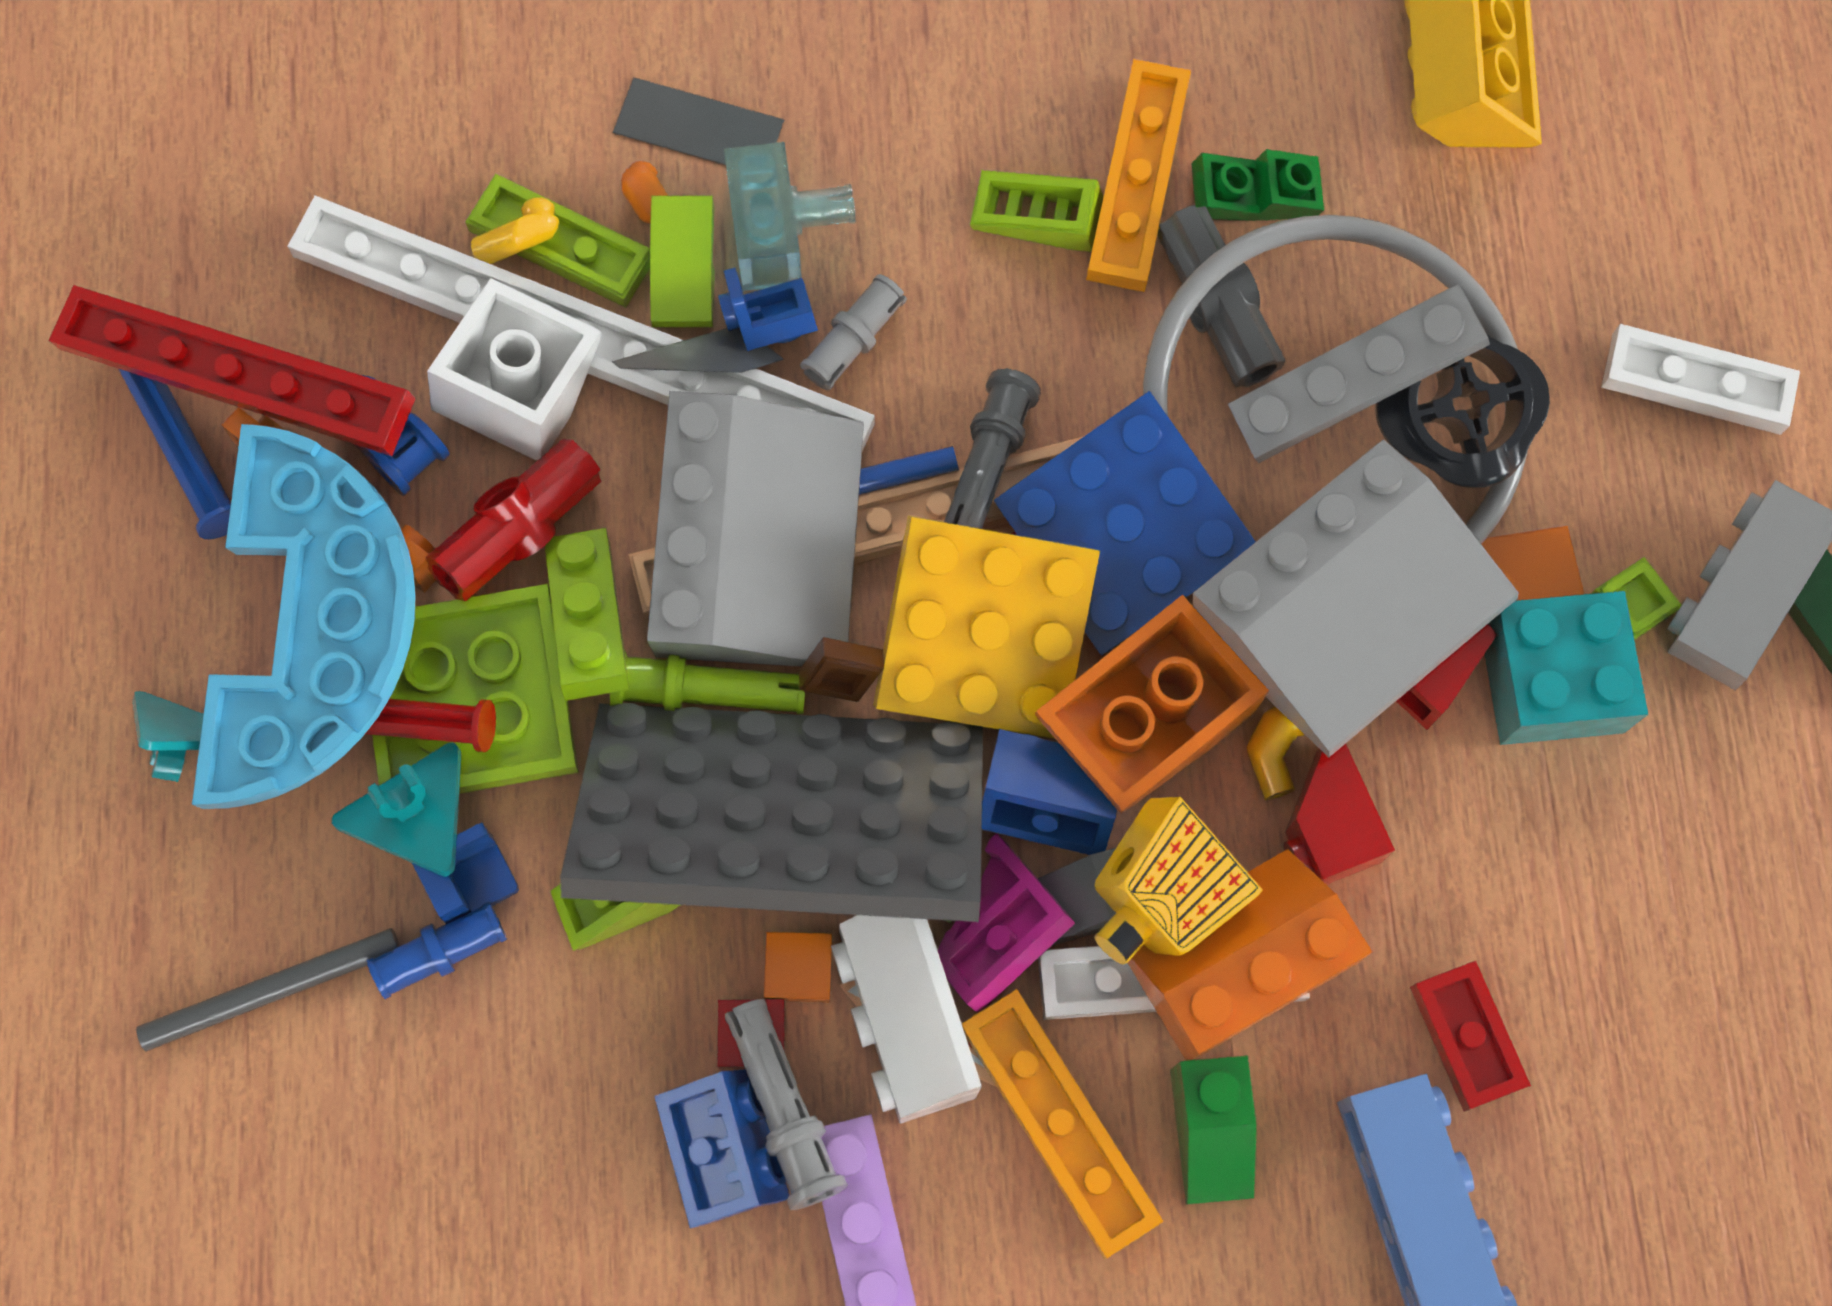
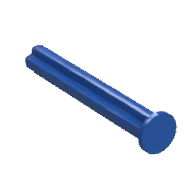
(182, 454)

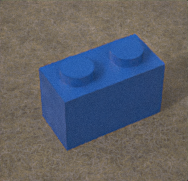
(1044, 796)

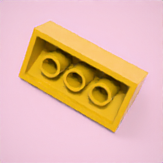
(1474, 72)

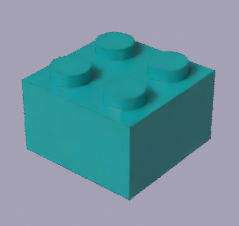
(1565, 669)

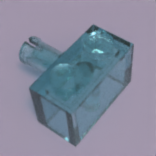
(772, 213)

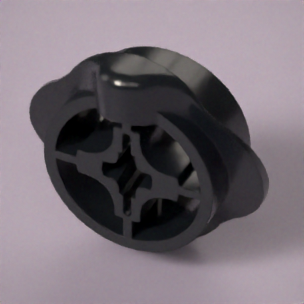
(1527, 408)

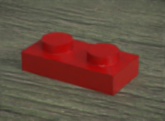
(1470, 1036)

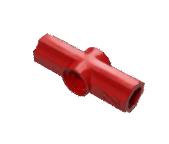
(514, 519)

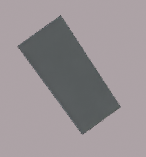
(691, 122)

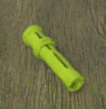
(675, 683)

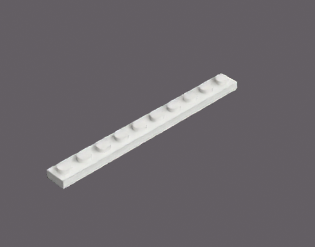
(451, 282)

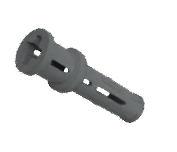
(995, 434)

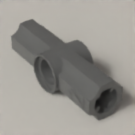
(1230, 307)

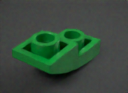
(1262, 189)

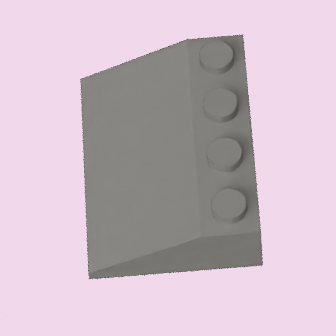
(753, 530)
(1355, 597)

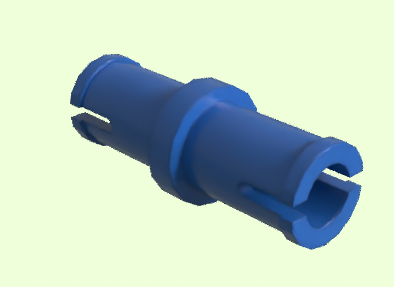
(436, 950)

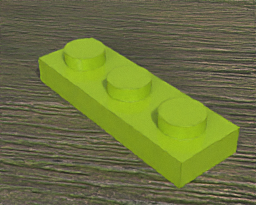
(586, 615)

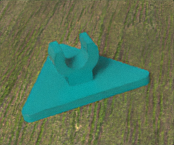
(167, 732)
(412, 812)

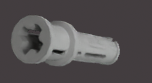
(793, 1132)

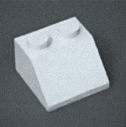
(513, 369)

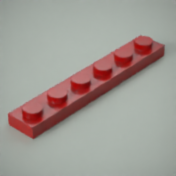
(233, 370)

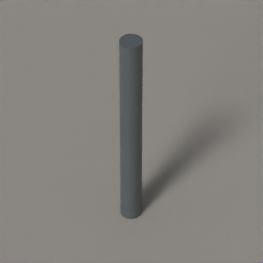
(264, 990)

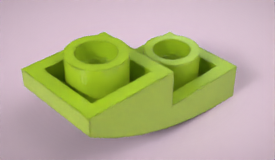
(682, 261)

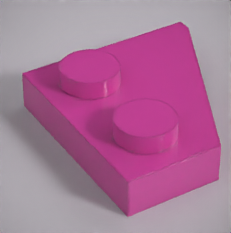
(1013, 929)

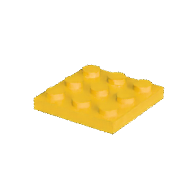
(983, 625)

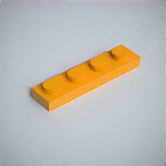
(1138, 175)
(1061, 1124)

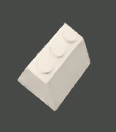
(906, 1015)

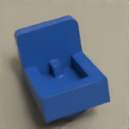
(769, 314)

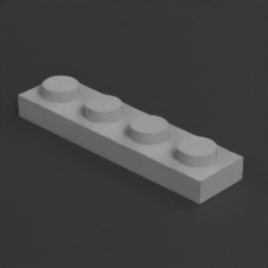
(1359, 373)

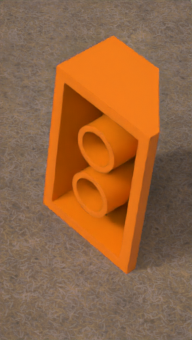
(1255, 961)

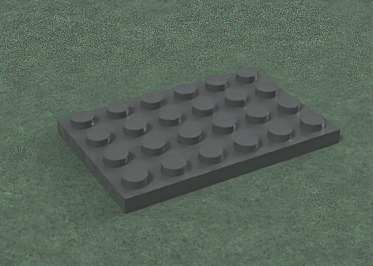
(779, 813)

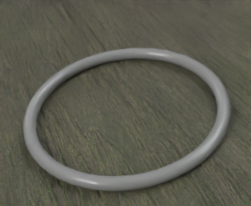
(1331, 228)

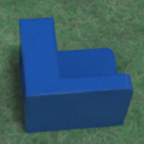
(478, 876)

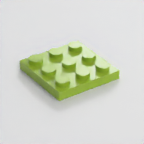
(498, 652)

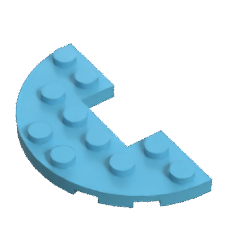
(338, 628)

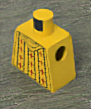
(1169, 883)

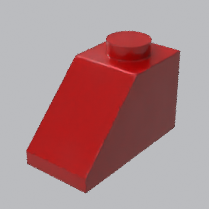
(1335, 820)

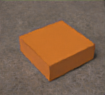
(798, 966)

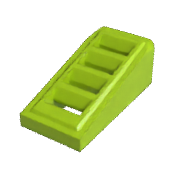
(1055, 232)

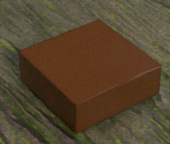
(841, 669)

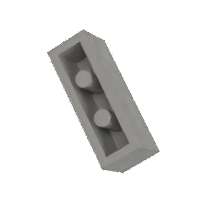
(1752, 584)

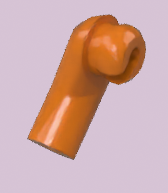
(638, 185)

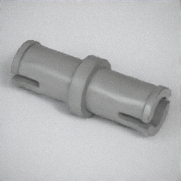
(853, 332)

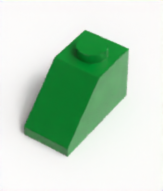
(1215, 1128)

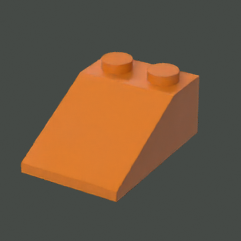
(1153, 705)

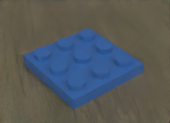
(1143, 505)

